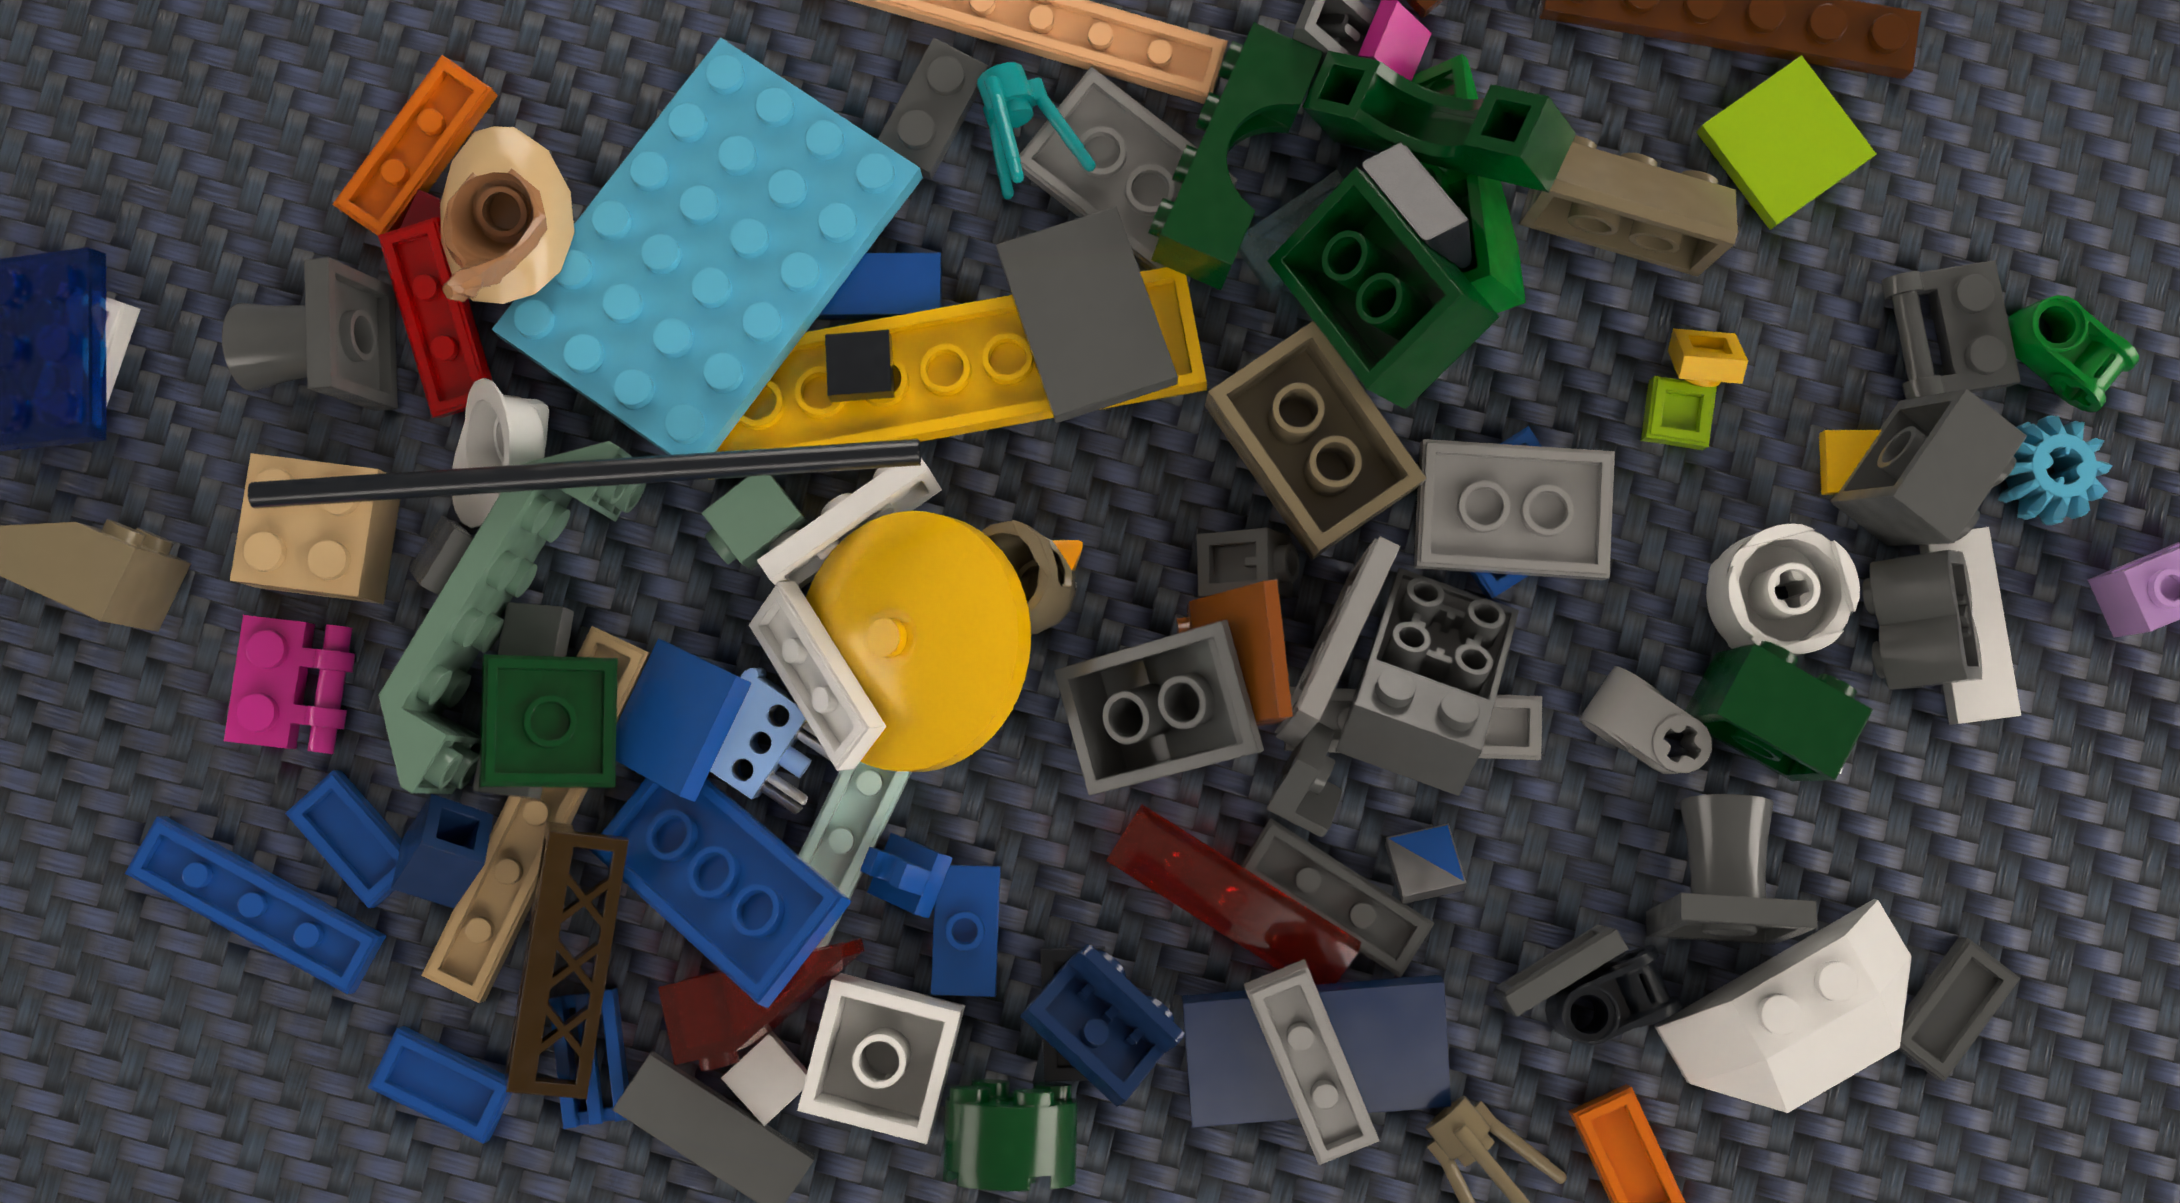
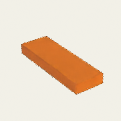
(416, 147)

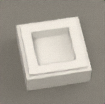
(767, 1078)

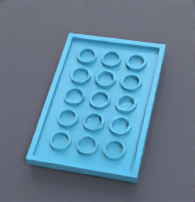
(710, 253)

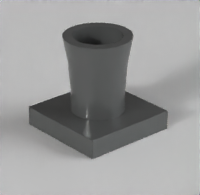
(335, 340)
(1728, 878)

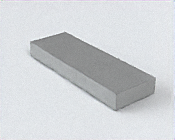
(1311, 1062)

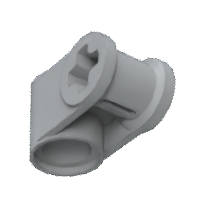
(1638, 717)

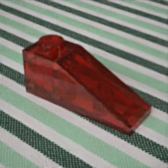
(715, 1018)

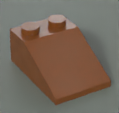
(1258, 640)

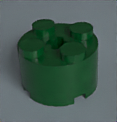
(1010, 1137)

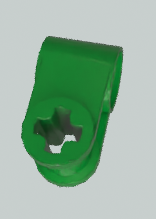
(2080, 356)

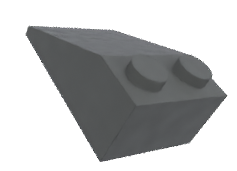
(1159, 708)

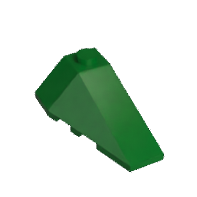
(1494, 247)

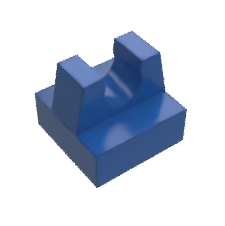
(906, 874)

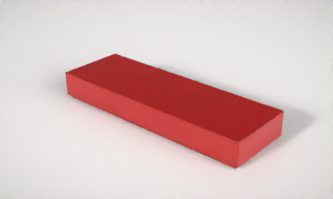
(438, 328)

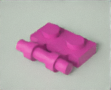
(272, 684)

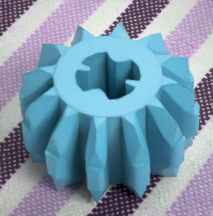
(2075, 474)

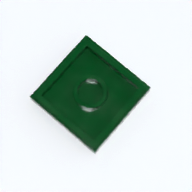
(548, 722)

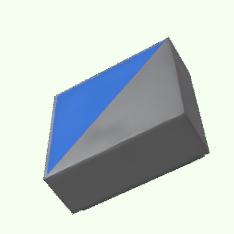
(1425, 863)

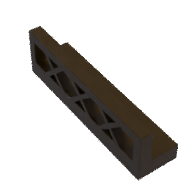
(540, 956)

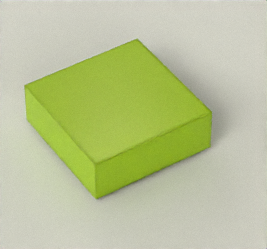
(1678, 413)

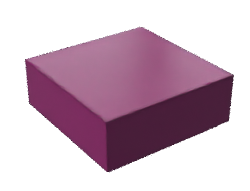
(1395, 39)

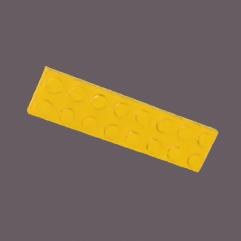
(952, 376)

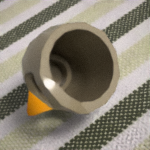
(1044, 570)

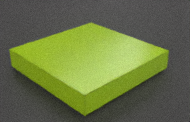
(1785, 142)

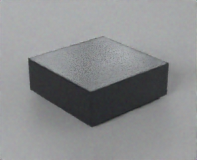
(859, 366)

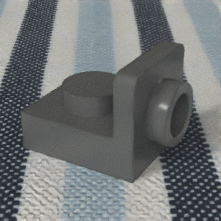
(1244, 558)
(1302, 787)

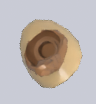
(504, 218)

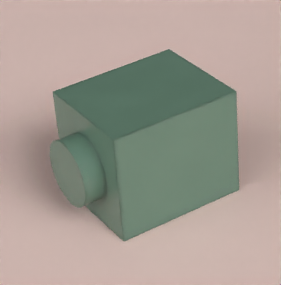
(751, 520)

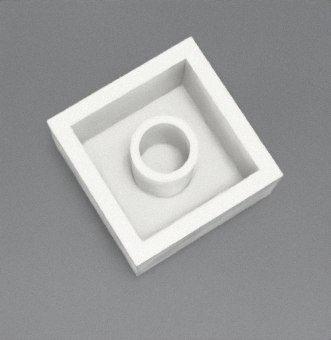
(881, 1058)

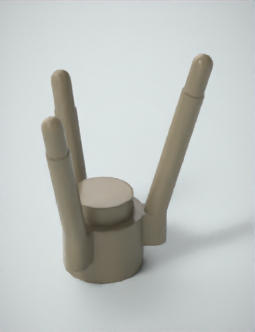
(1463, 1134)

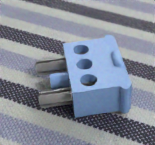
(741, 743)

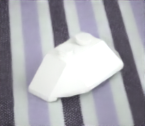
(1799, 1016)

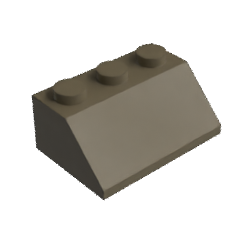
(1636, 209)

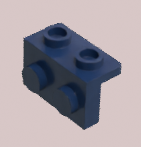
(1103, 1023)

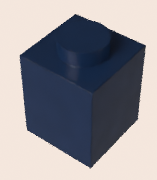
(442, 851)

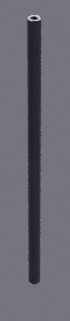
(584, 473)

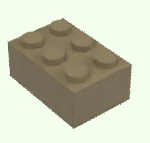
(1313, 439)

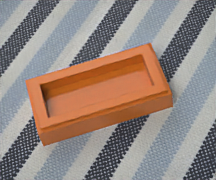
(1625, 1149)

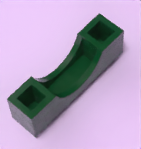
(1262, 95)
(1499, 137)

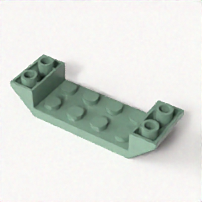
(428, 747)

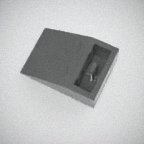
(1429, 682)

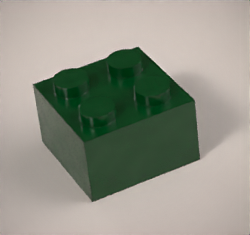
(1779, 712)

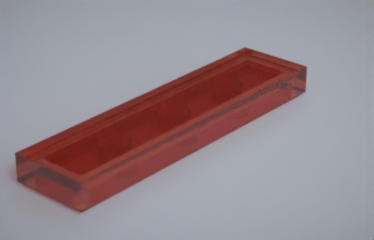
(1231, 898)

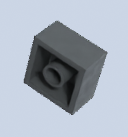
(1930, 469)

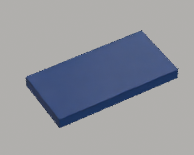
(725, 884)

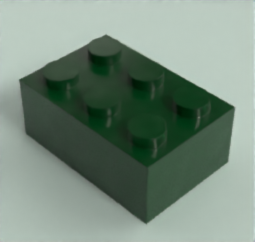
(1380, 291)

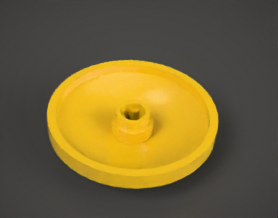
(930, 633)

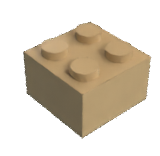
(315, 548)

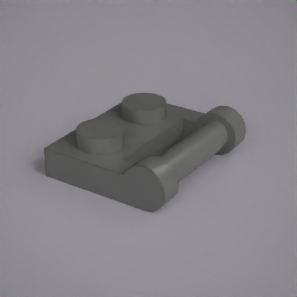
(1968, 327)

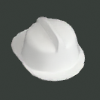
(496, 433)

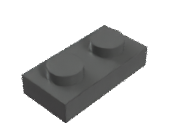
(933, 106)

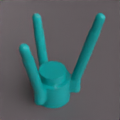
(1008, 105)

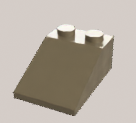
(103, 573)

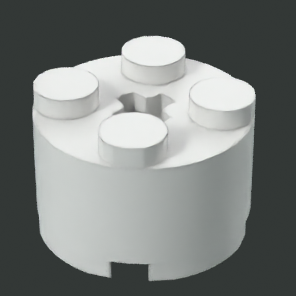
(1818, 581)

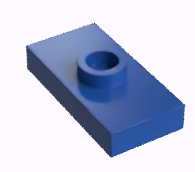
(967, 932)

